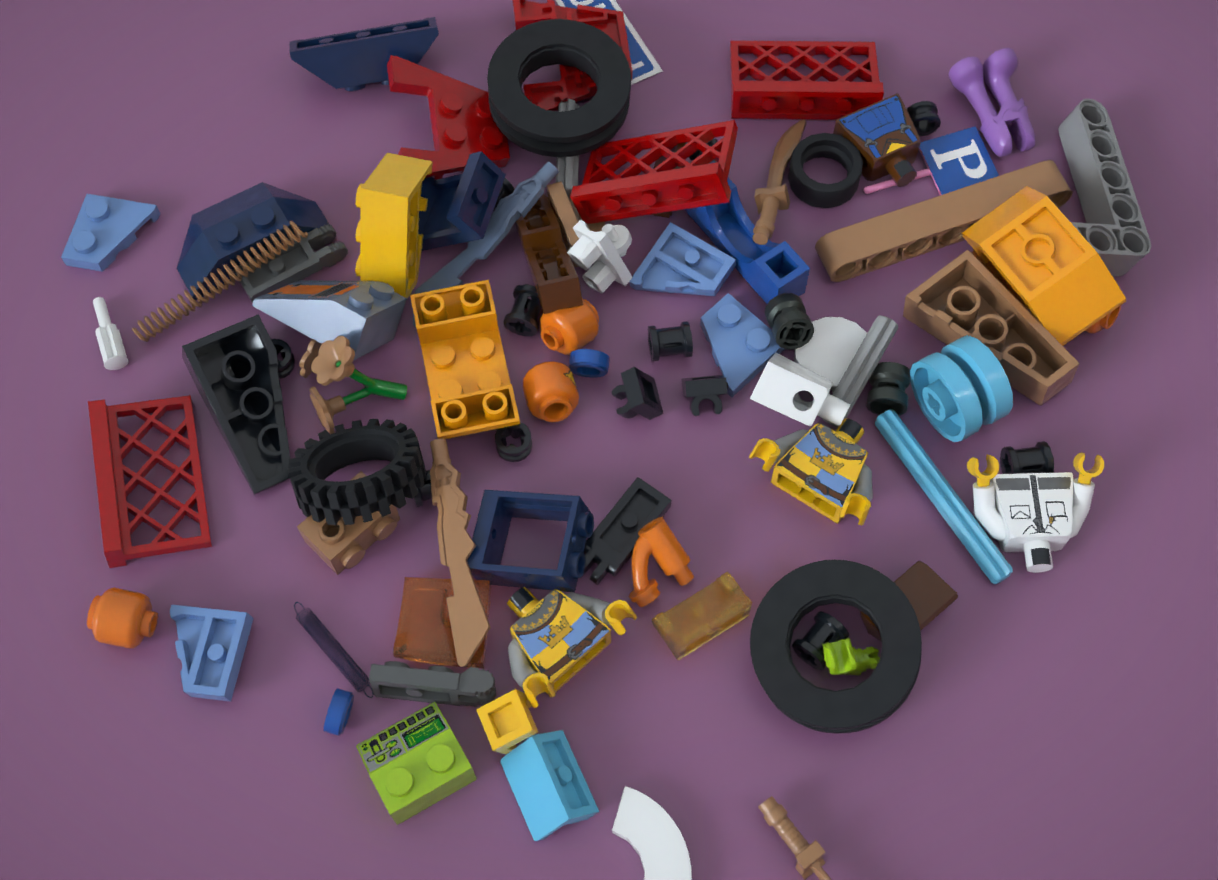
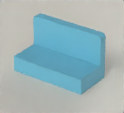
(548, 784)

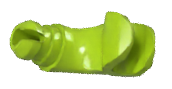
(846, 660)

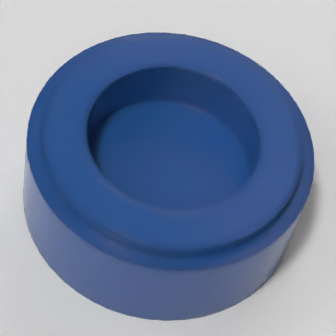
(589, 363)
(339, 712)

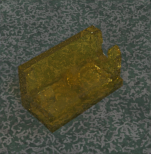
(703, 616)

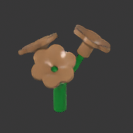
(332, 363)

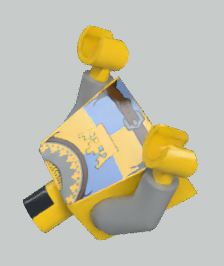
(822, 469)
(559, 637)

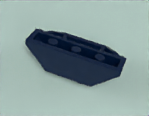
(362, 56)
(237, 224)

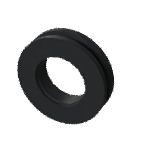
(566, 44)
(846, 584)

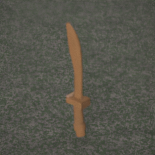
(776, 195)
(808, 856)

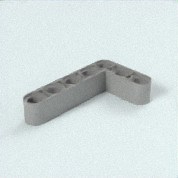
(1104, 188)

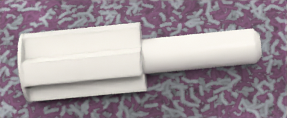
(109, 338)

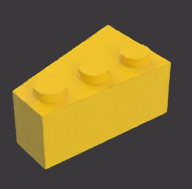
(390, 222)

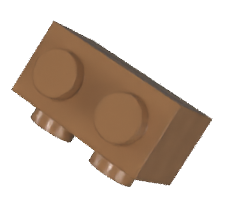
(345, 545)

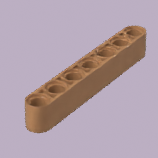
(930, 222)

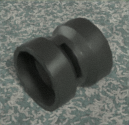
(789, 321)
(888, 388)

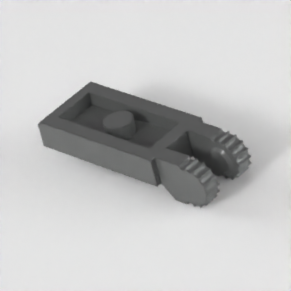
(294, 263)
(436, 684)

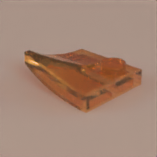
(425, 624)

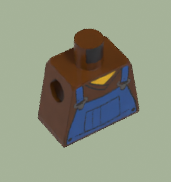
(884, 138)

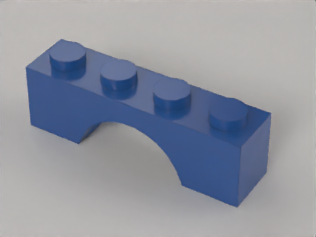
(768, 267)

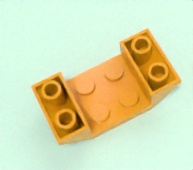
(1046, 263)
(464, 360)

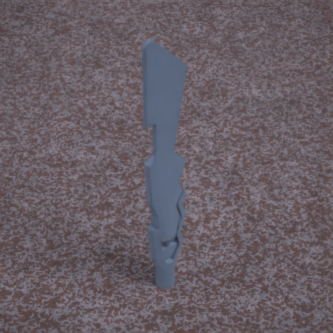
(500, 223)

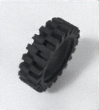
(366, 494)

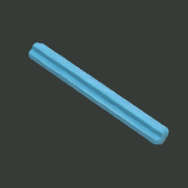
(943, 497)

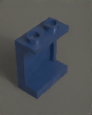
(460, 204)

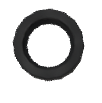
(831, 147)

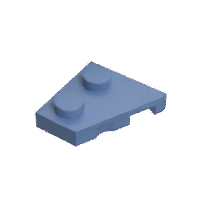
(104, 230)
(683, 265)
(738, 342)
(210, 649)

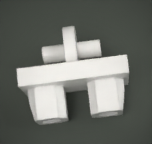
(605, 251)

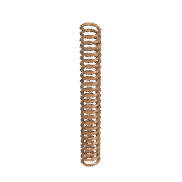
(220, 286)

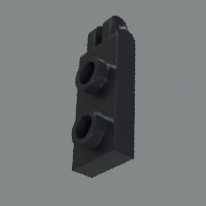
(616, 535)

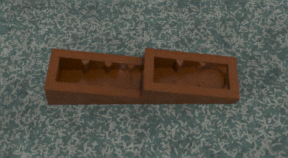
(548, 258)

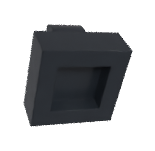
(704, 388)
(640, 393)

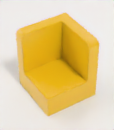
(507, 721)

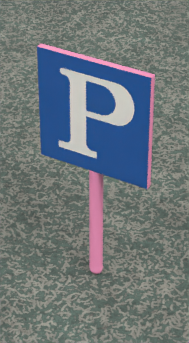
(952, 162)

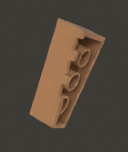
(972, 302)

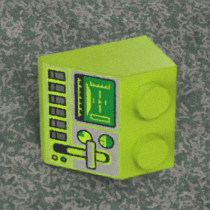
(416, 763)

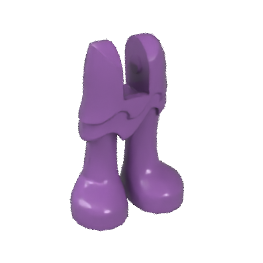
(969, 78)

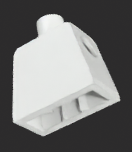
(780, 388)

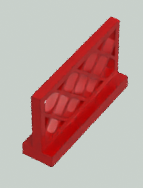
(803, 95)
(658, 188)
(111, 481)

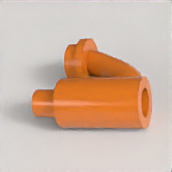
(659, 541)

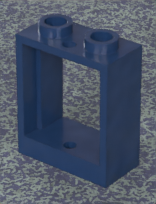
(492, 530)

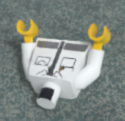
(1033, 509)

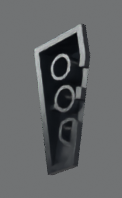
(243, 394)

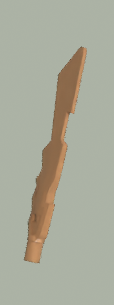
(465, 608)

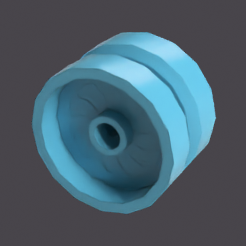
(961, 388)

